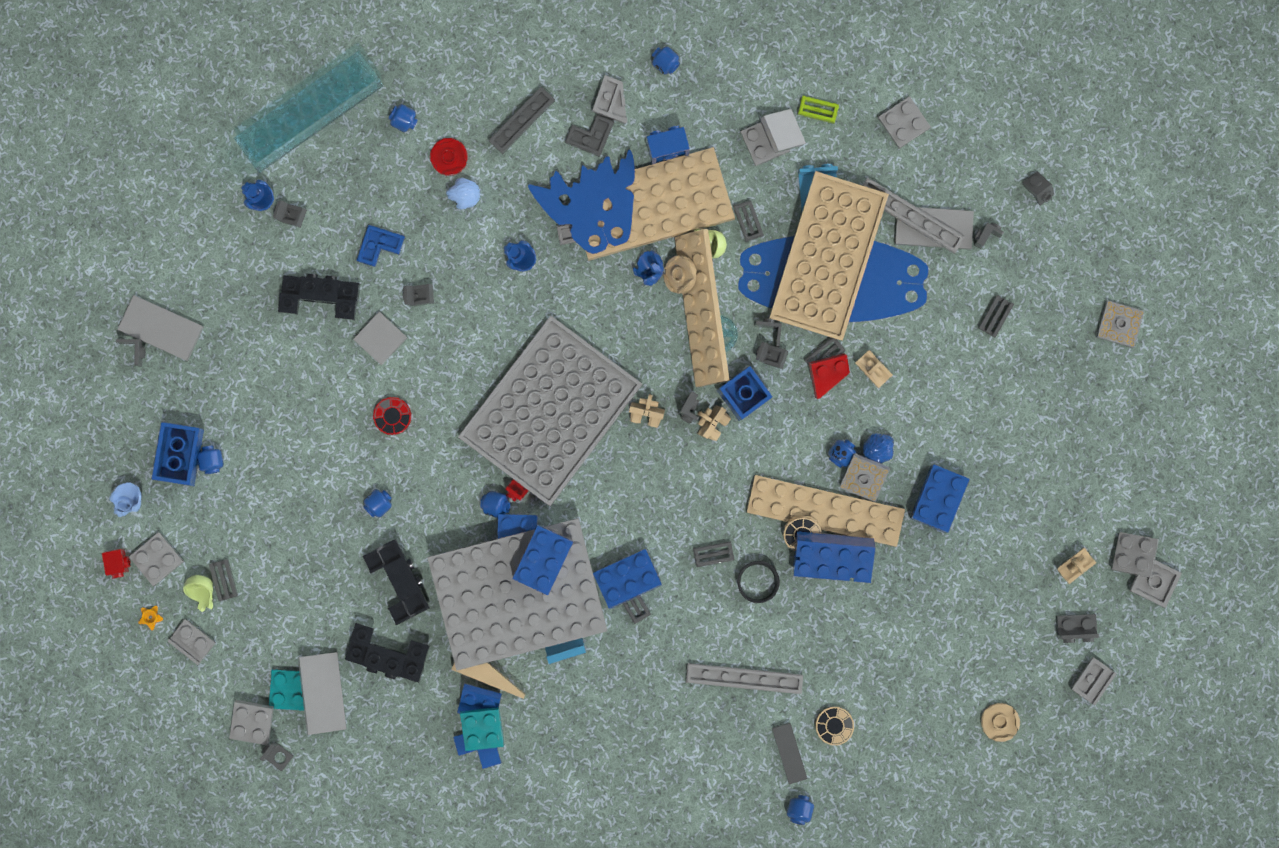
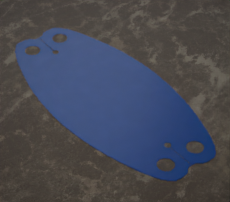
(878, 292)

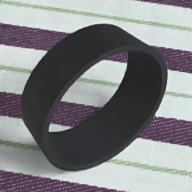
(776, 576)

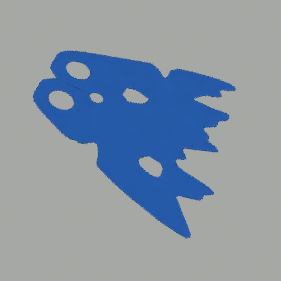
(587, 203)

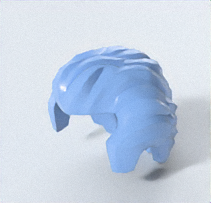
(464, 192)
(126, 499)

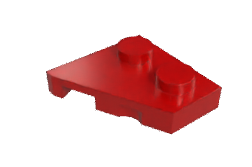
(828, 373)

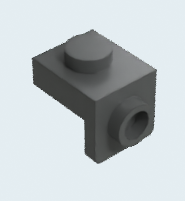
(1039, 188)
(289, 214)
(982, 235)
(418, 295)
(771, 355)

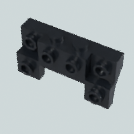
(319, 290)
(402, 578)
(386, 660)

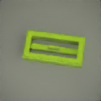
(815, 116)

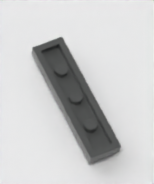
(521, 120)

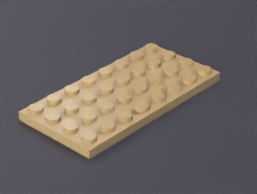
(672, 201)
(828, 255)

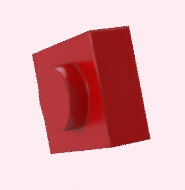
(516, 491)

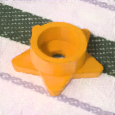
(145, 617)

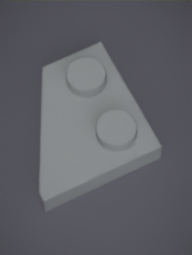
(610, 100)

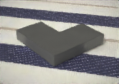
(592, 141)

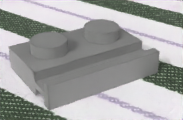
(191, 642)
(1093, 681)

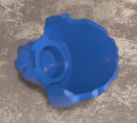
(258, 195)
(520, 256)
(649, 268)
(879, 447)

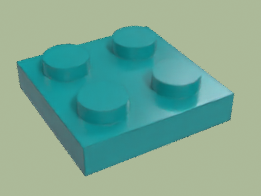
(286, 690)
(482, 729)

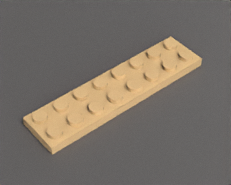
(703, 312)
(831, 510)

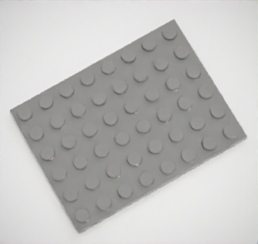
(550, 411)
(498, 617)

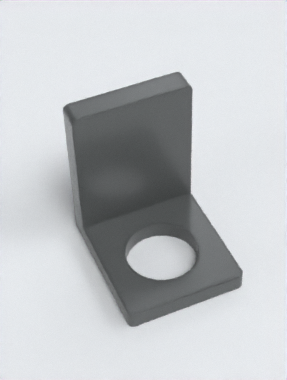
(770, 323)
(140, 351)
(269, 754)

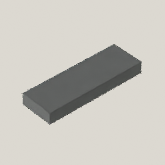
(789, 753)

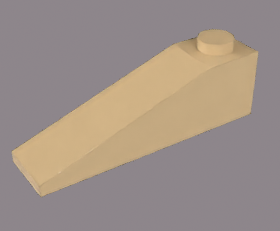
(490, 675)

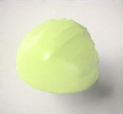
(717, 243)
(201, 590)

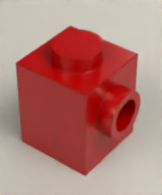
(116, 563)

